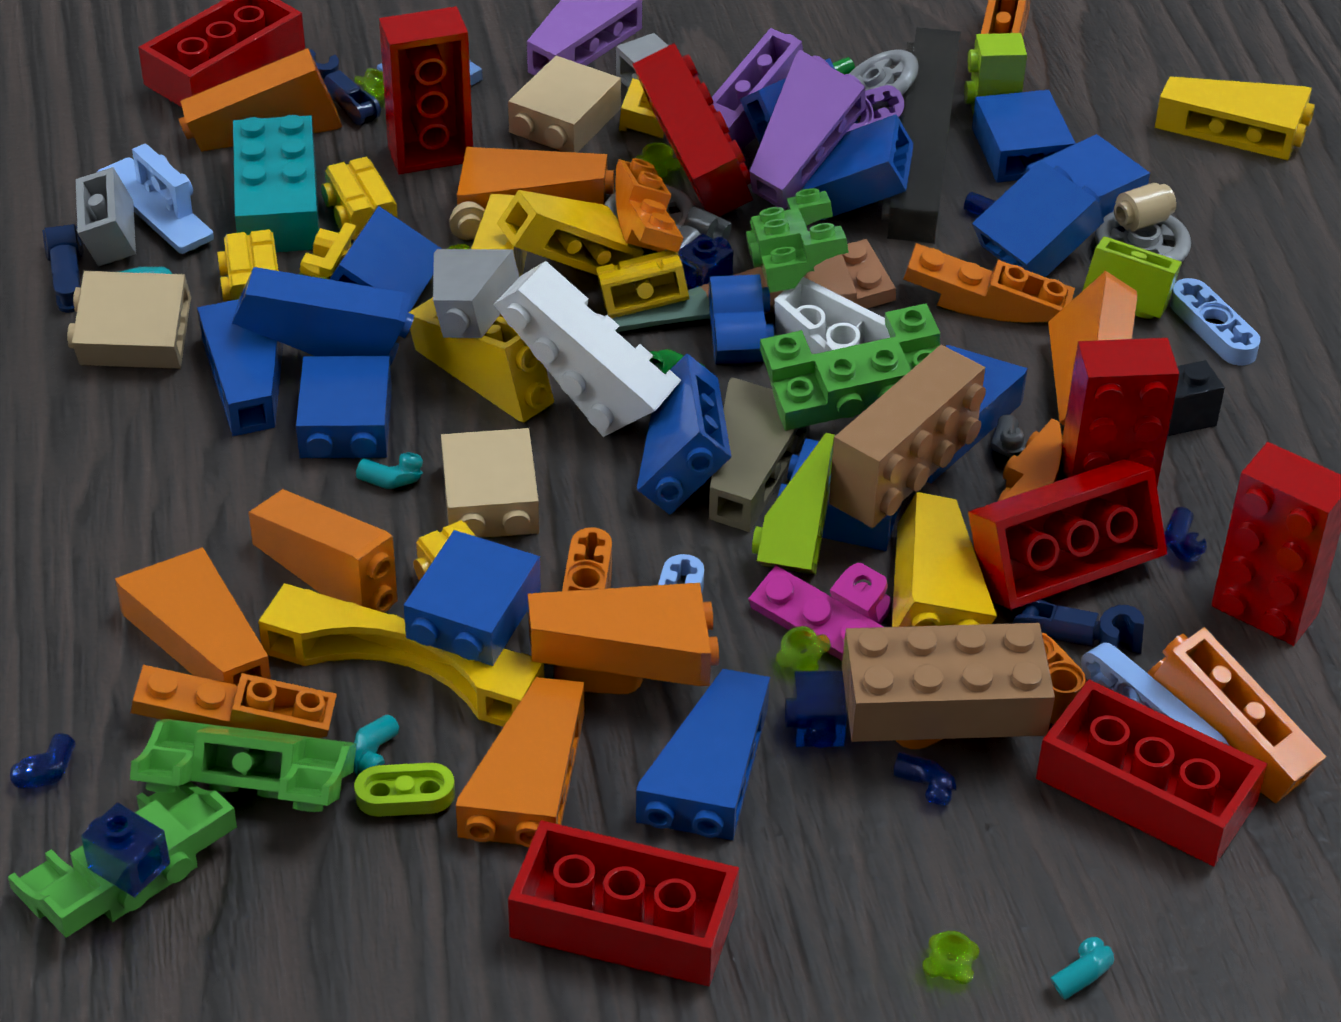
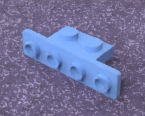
(162, 198)

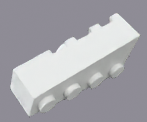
(826, 318)
(583, 350)

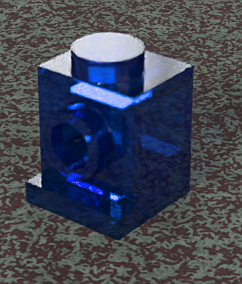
(706, 257)

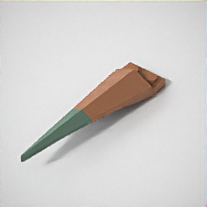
(851, 275)

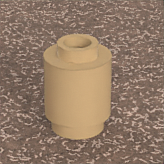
(1144, 206)

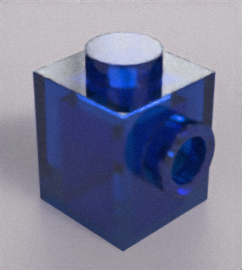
(817, 709)
(125, 849)

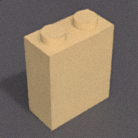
(564, 105)
(130, 319)
(491, 482)

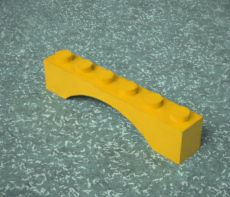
(320, 629)

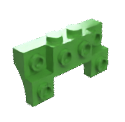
(786, 247)
(846, 379)
(231, 757)
(78, 895)

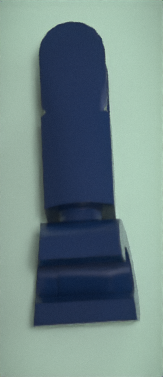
(346, 93)
(62, 248)
(1083, 627)

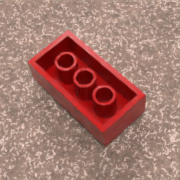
(220, 46)
(426, 88)
(695, 130)
(1119, 404)
(1068, 533)
(1280, 543)
(1151, 771)
(623, 902)

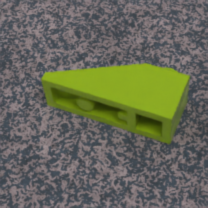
(797, 518)

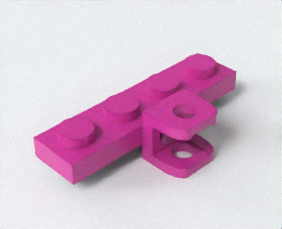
(797, 603)

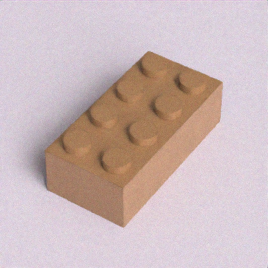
(906, 436)
(947, 682)

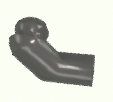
(1008, 438)

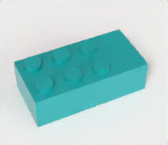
(276, 180)

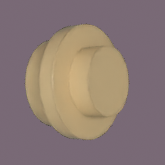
(466, 220)

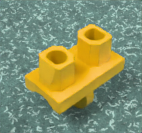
(328, 251)

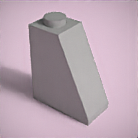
(468, 286)

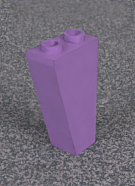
(582, 31)
(761, 67)
(804, 127)

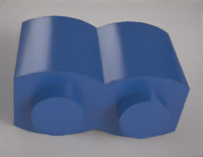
(738, 318)

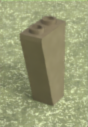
(758, 453)

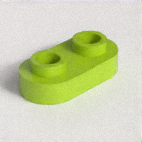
(404, 789)

